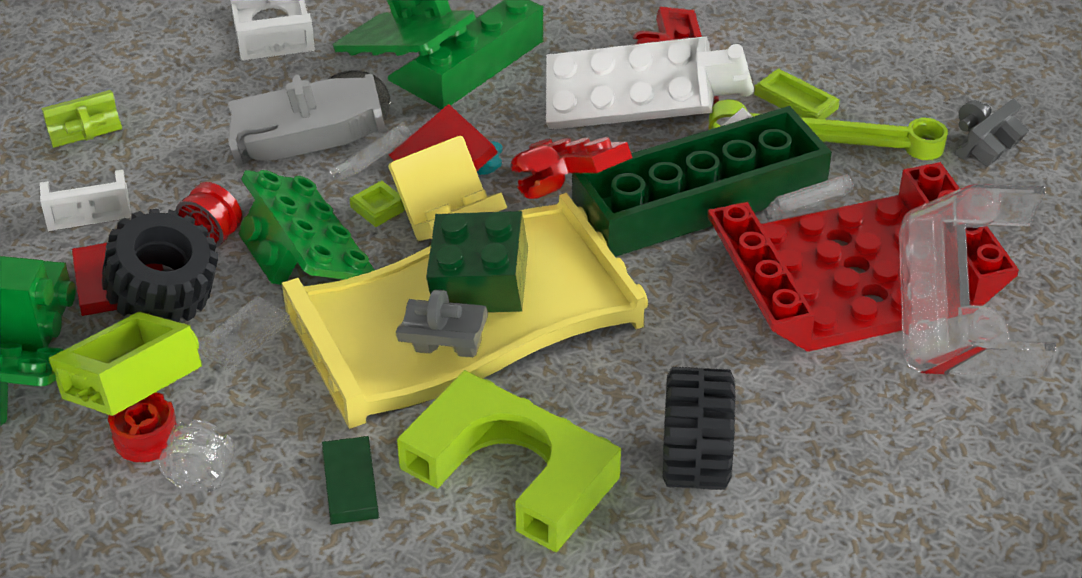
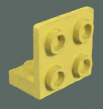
(441, 183)

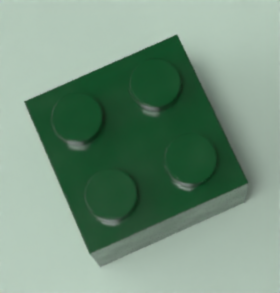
(480, 259)

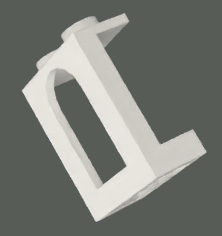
(272, 35)

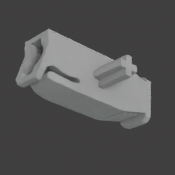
(304, 118)

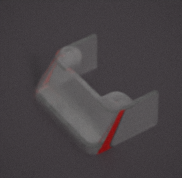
(937, 320)

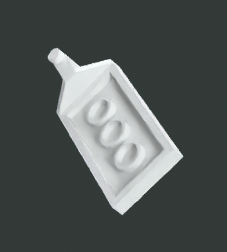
(641, 82)

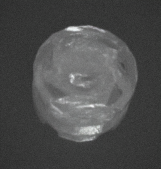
(196, 456)

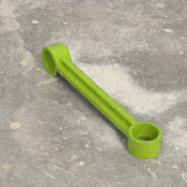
(863, 133)

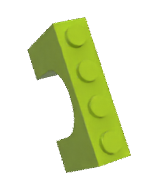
(480, 414)

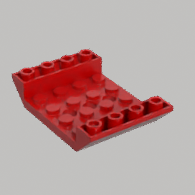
(806, 278)

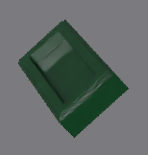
(350, 480)

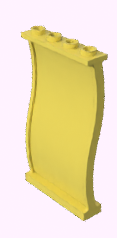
(352, 322)

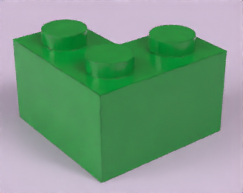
(33, 300)

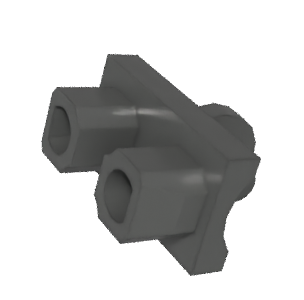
(984, 127)
(442, 324)

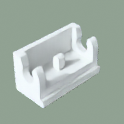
(85, 204)

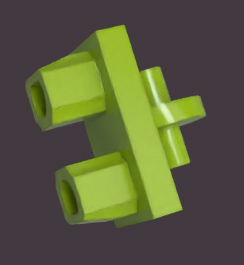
(81, 118)

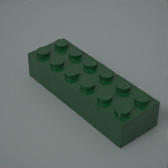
(674, 184)

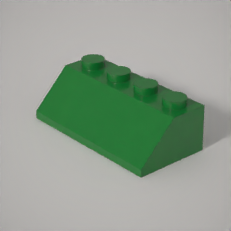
(475, 56)

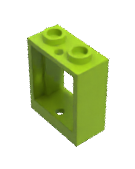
(126, 362)

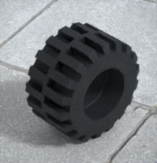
(164, 241)
(699, 428)

